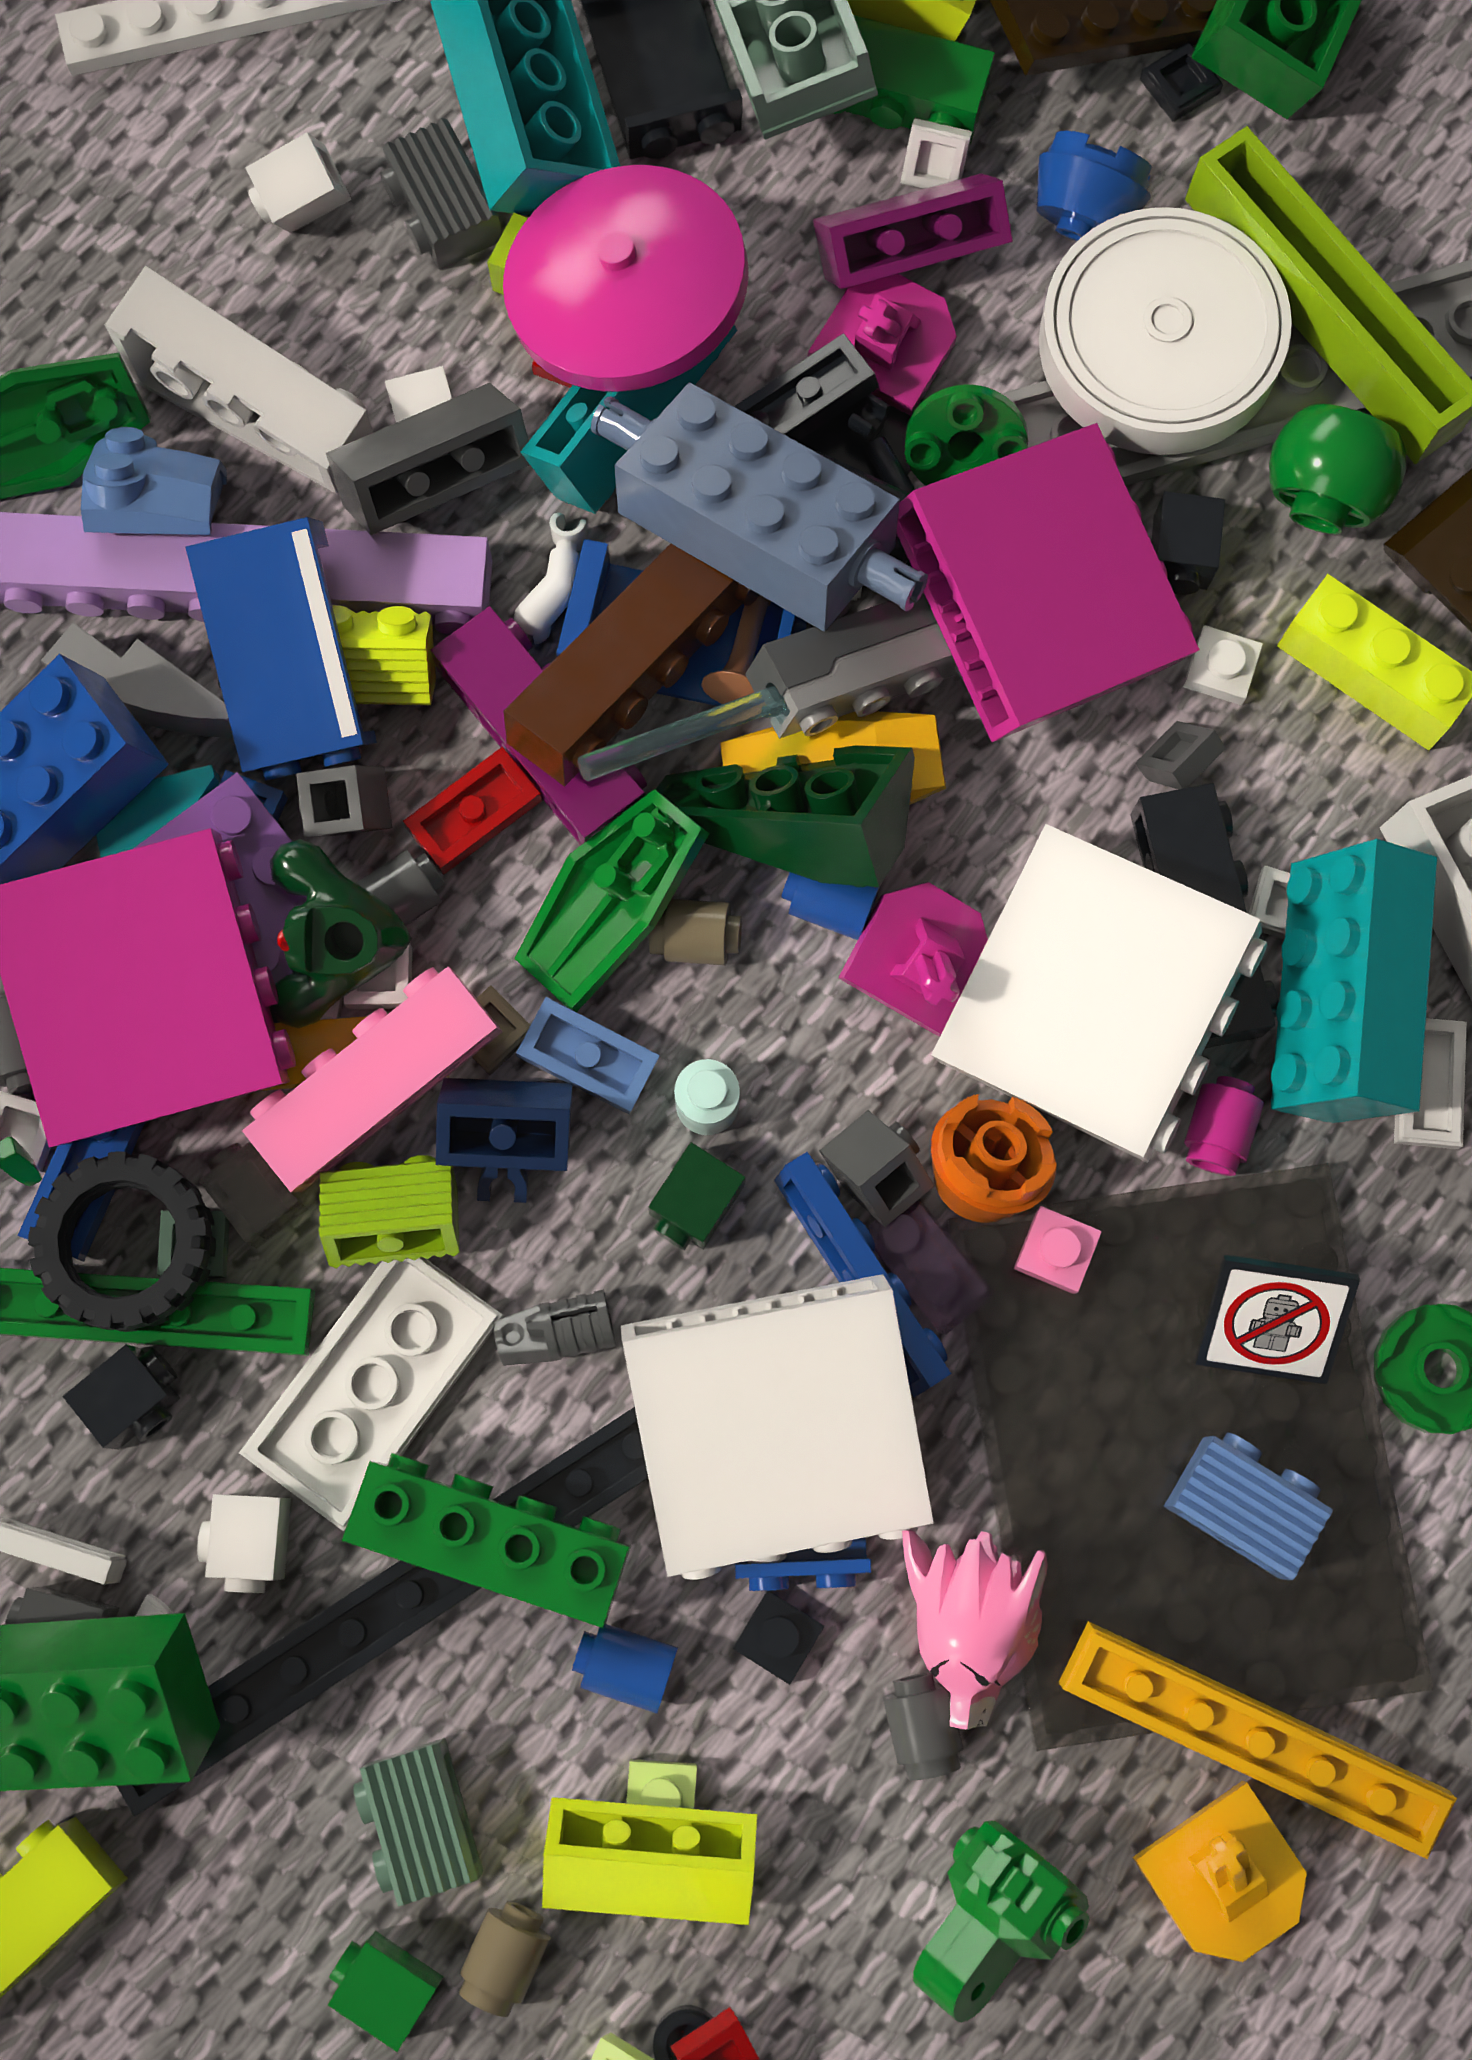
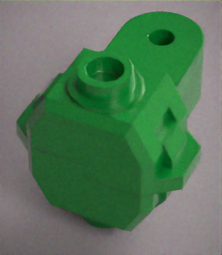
(1005, 1910)

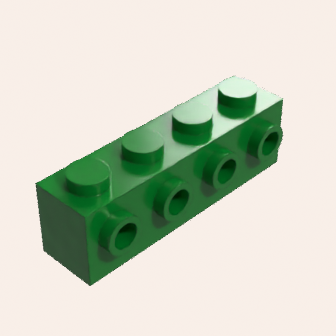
(488, 1542)

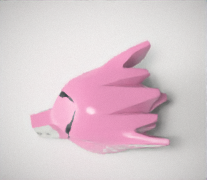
(974, 1620)

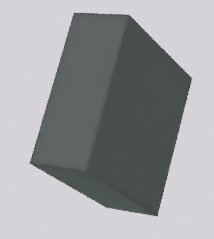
(1180, 755)

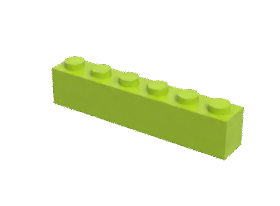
(1337, 296)

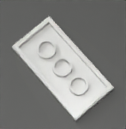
(370, 1384)

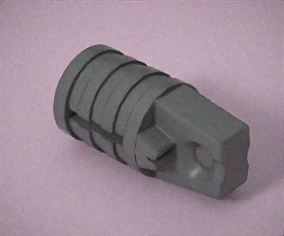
(555, 1330)

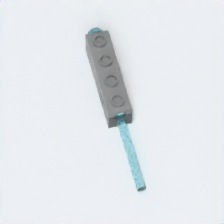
(811, 682)

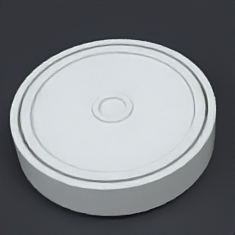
(1164, 330)

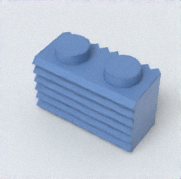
(1249, 1506)

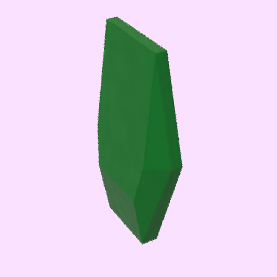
(58, 415)
(609, 898)

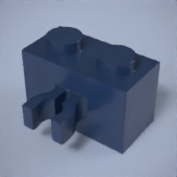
(503, 1127)

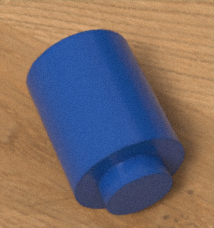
(830, 906)
(625, 1666)

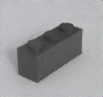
(429, 458)

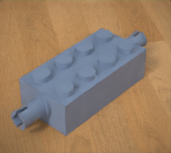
(757, 505)

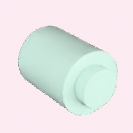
(707, 1097)

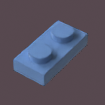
(587, 1055)

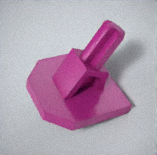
(898, 332)
(917, 953)

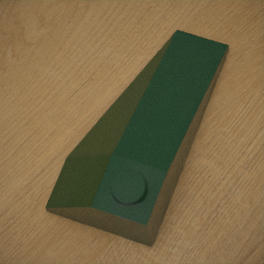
(815, 819)

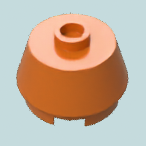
(992, 1158)

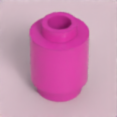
(1223, 1125)

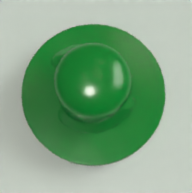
(962, 431)

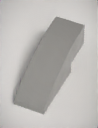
(148, 685)

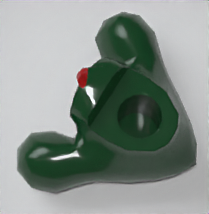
(333, 938)

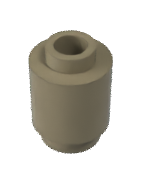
(696, 932)
(503, 1958)

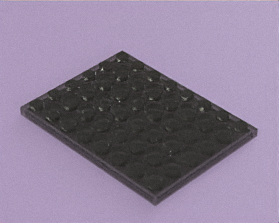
(1098, 1412)

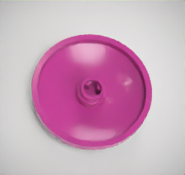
(626, 278)

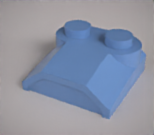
(148, 488)

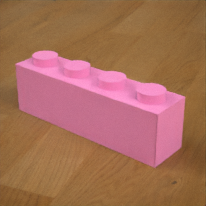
(371, 1080)

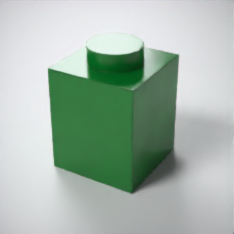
(382, 1988)

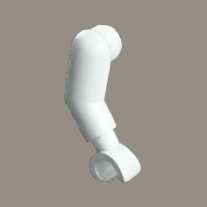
(553, 592)

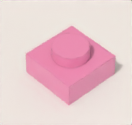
(1057, 1250)

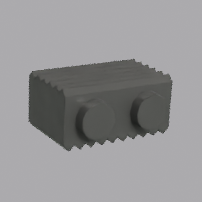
(441, 194)

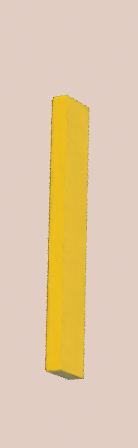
(1257, 1740)

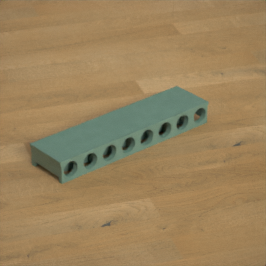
(797, 58)

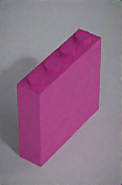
(1043, 580)
(138, 987)

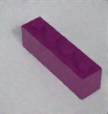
(488, 670)

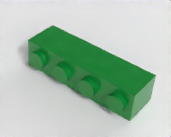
(922, 78)

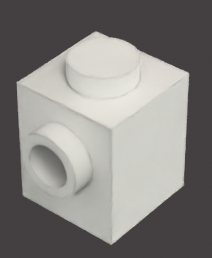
(296, 184)
(245, 1541)

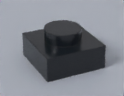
(778, 1637)

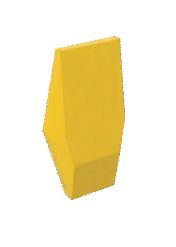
(890, 729)

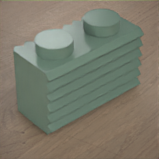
(418, 1823)

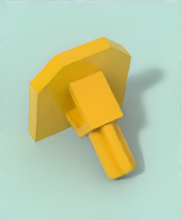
(1227, 1877)

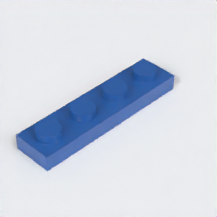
(850, 1255)

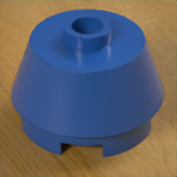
(1088, 184)

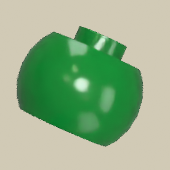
(1336, 468)

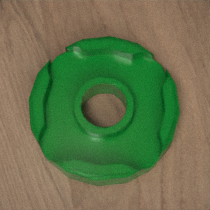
(1401, 1372)

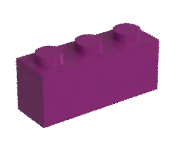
(913, 230)

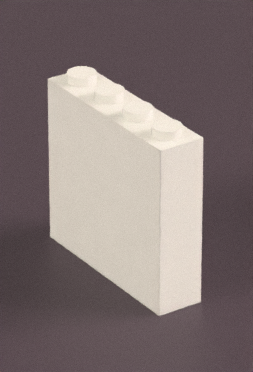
(1101, 993)
(777, 1426)

